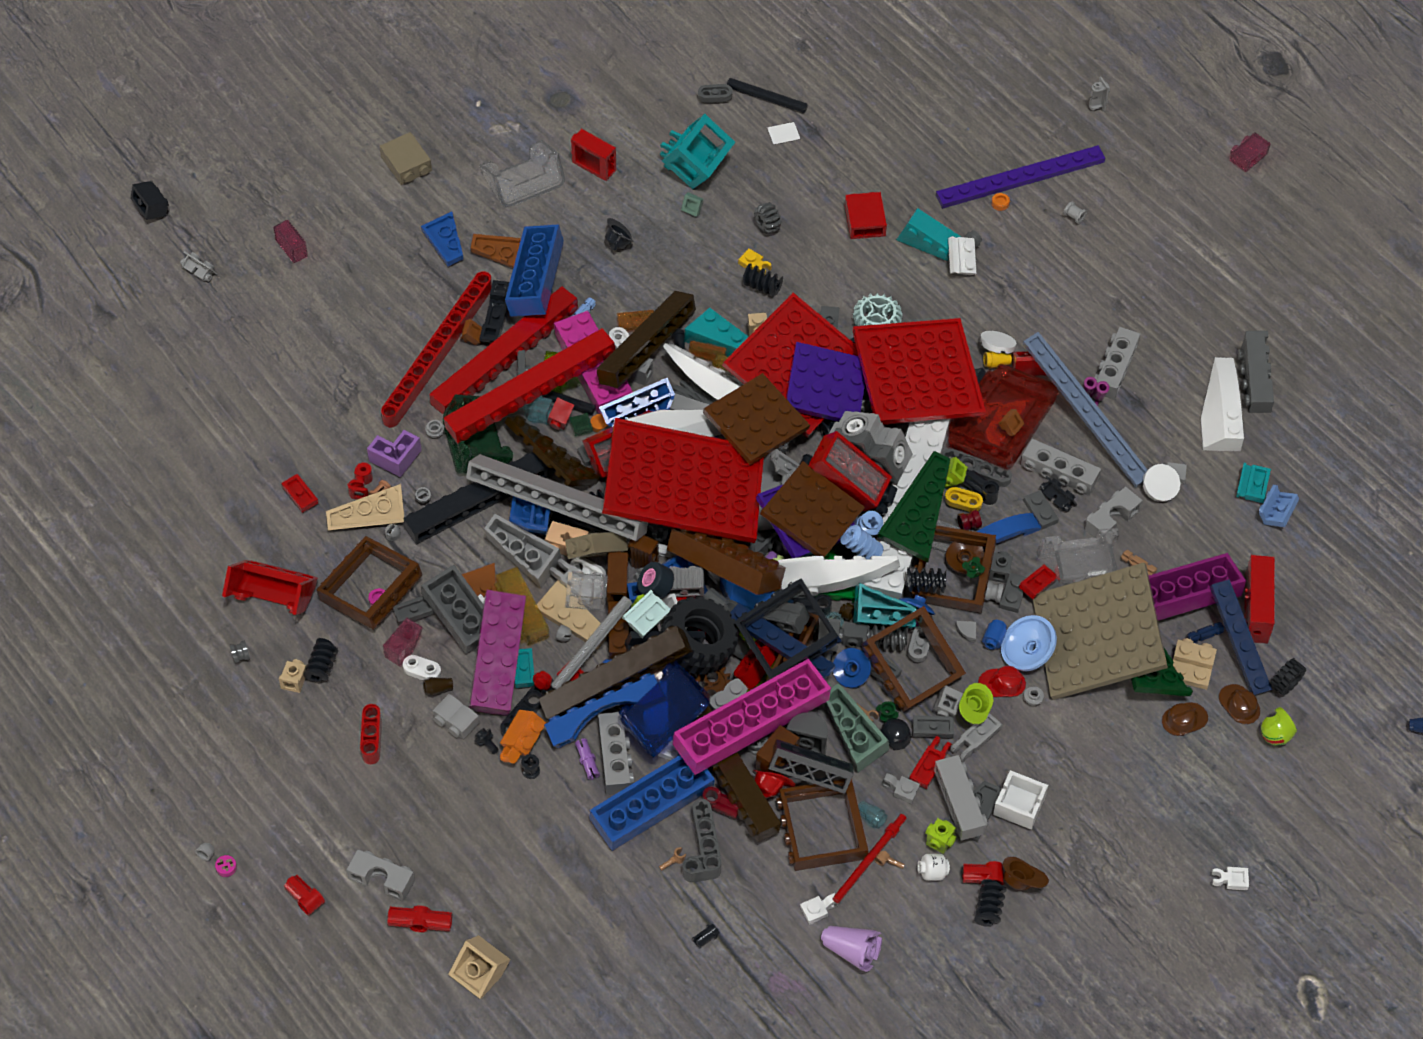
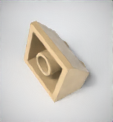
(478, 966)

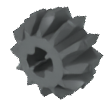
(767, 217)

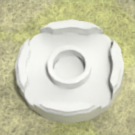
(997, 342)
(1161, 483)

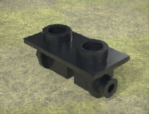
(1053, 489)

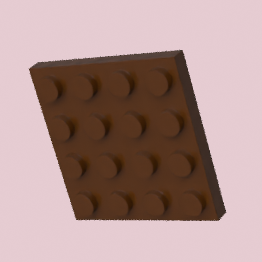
(756, 419)
(812, 510)

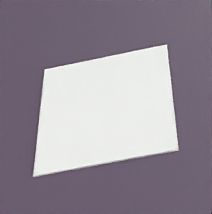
(783, 133)

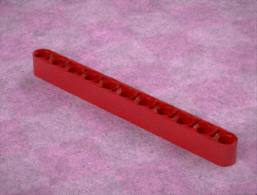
(436, 350)

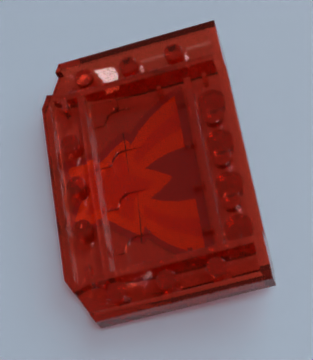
(1002, 391)

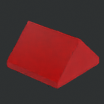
(1026, 363)

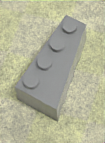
(523, 549)

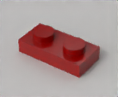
(299, 493)
(1038, 581)

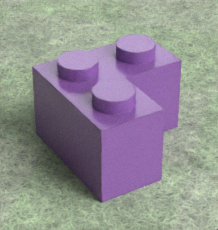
(394, 456)

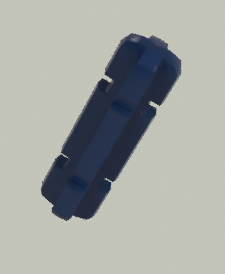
(1206, 632)

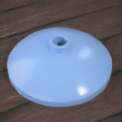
(1023, 637)

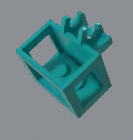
(693, 154)

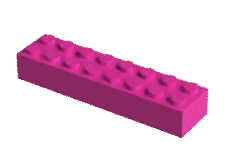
(751, 716)

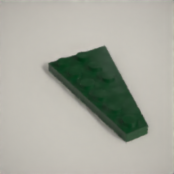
(916, 514)
(1164, 681)

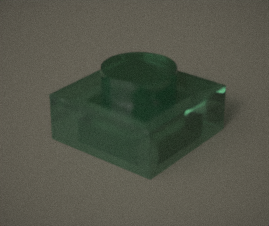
(581, 424)

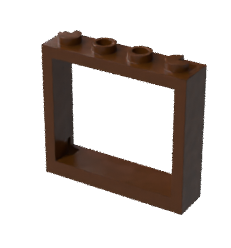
(966, 537)
(391, 596)
(938, 643)
(815, 791)

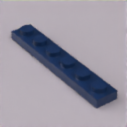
(1240, 637)
(781, 641)

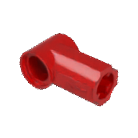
(977, 872)
(307, 898)

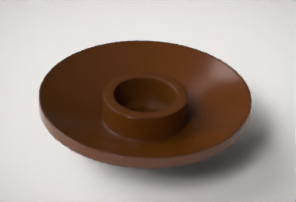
(958, 551)

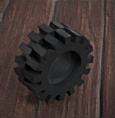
(1288, 676)

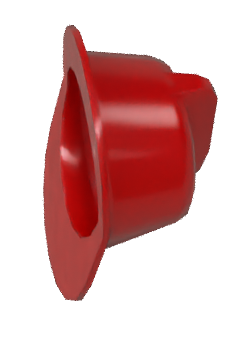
(1004, 681)
(771, 782)

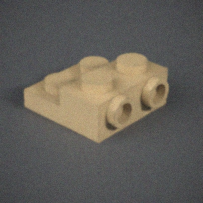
(1194, 662)

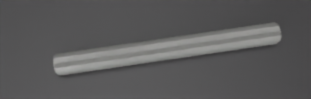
(592, 642)

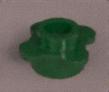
(977, 571)
(887, 706)

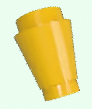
(993, 359)

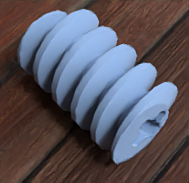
(870, 522)
(861, 542)

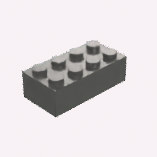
(455, 606)

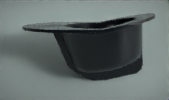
(617, 235)

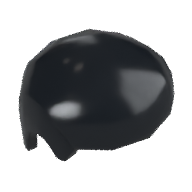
(897, 733)

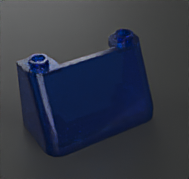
(665, 709)

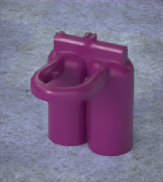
(1094, 389)

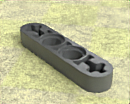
(978, 464)

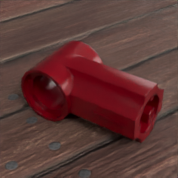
(721, 803)

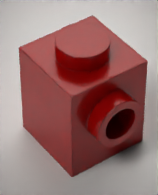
(560, 414)

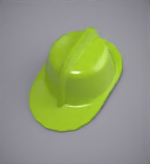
(976, 703)

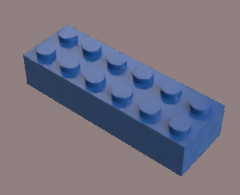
(534, 270)
(648, 801)

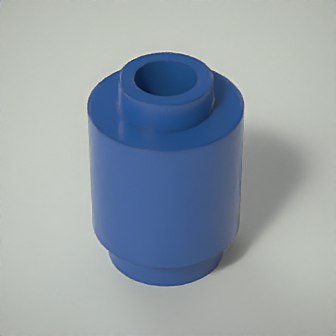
(994, 634)

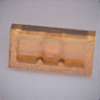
(632, 320)
(705, 351)

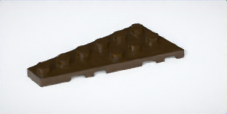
(553, 455)

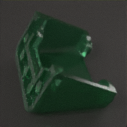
(482, 442)

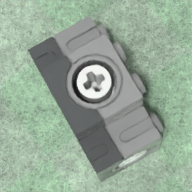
(881, 444)

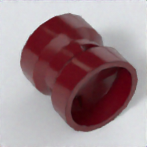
(969, 520)

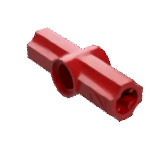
(420, 918)

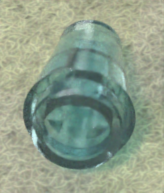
(875, 816)

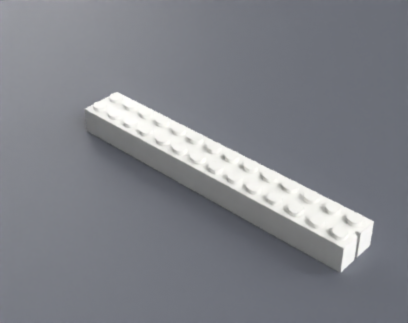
(922, 439)

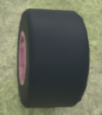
(656, 578)

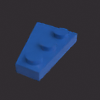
(444, 238)

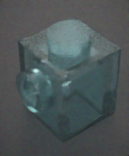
(538, 410)

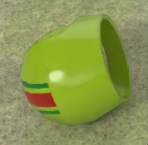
(1279, 728)

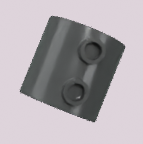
(811, 730)

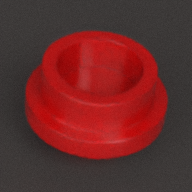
(542, 680)

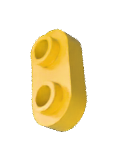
(964, 498)

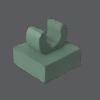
(692, 204)

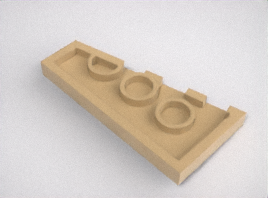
(375, 509)
(578, 620)

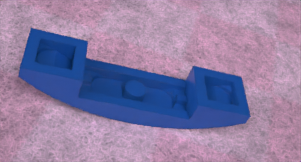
(1012, 526)

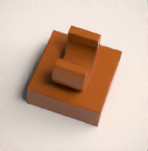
(471, 332)
(1011, 422)

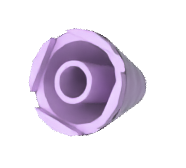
(853, 945)

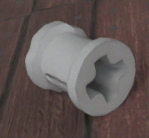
(1075, 212)

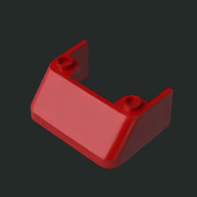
(269, 583)

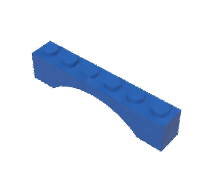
(568, 727)

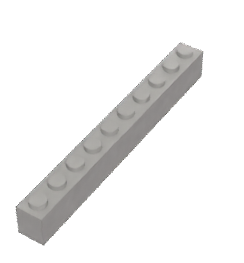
(551, 495)

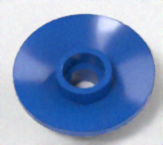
(918, 602)
(843, 664)

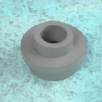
(434, 424)
(1033, 701)

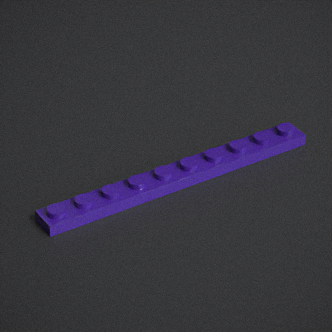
(1020, 176)

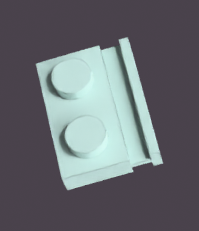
(646, 613)

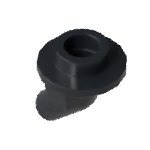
(483, 737)

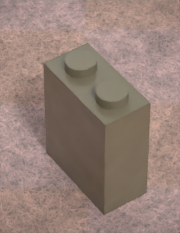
(405, 158)
(595, 545)

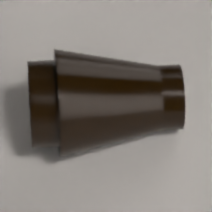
(435, 685)

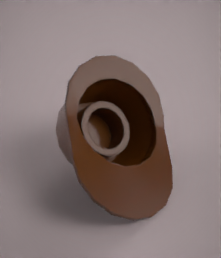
(1240, 703)
(1184, 718)
(1022, 875)

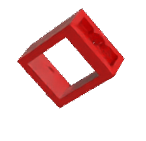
(602, 167)

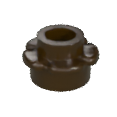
(847, 611)

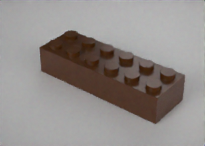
(728, 560)

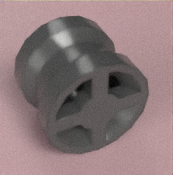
(239, 652)

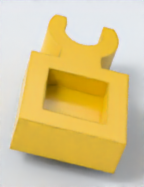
(754, 258)

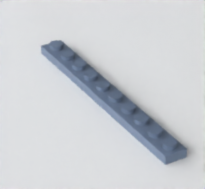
(1086, 408)

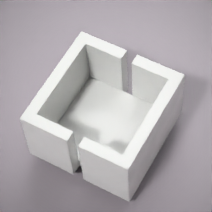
(1020, 799)

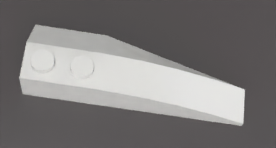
(708, 378)
(1222, 409)
(683, 420)
(835, 574)

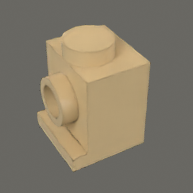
(755, 321)
(292, 676)

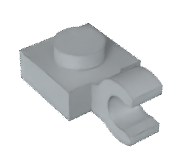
(903, 789)

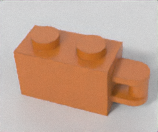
(521, 735)

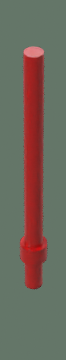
(890, 832)

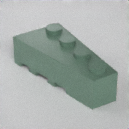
(858, 733)

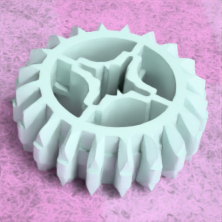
(878, 309)

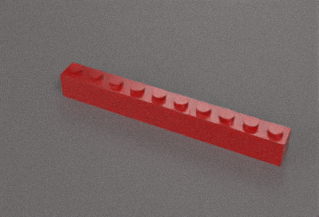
(504, 350)
(529, 385)

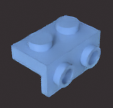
(1278, 507)

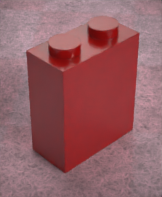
(865, 215)

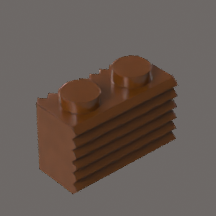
(643, 551)

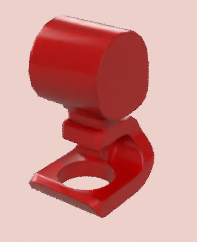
(363, 476)

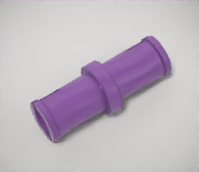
(587, 759)

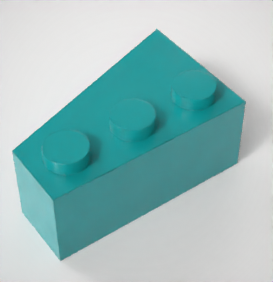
(927, 235)
(716, 330)
(880, 609)

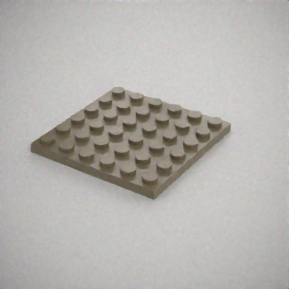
(1102, 630)

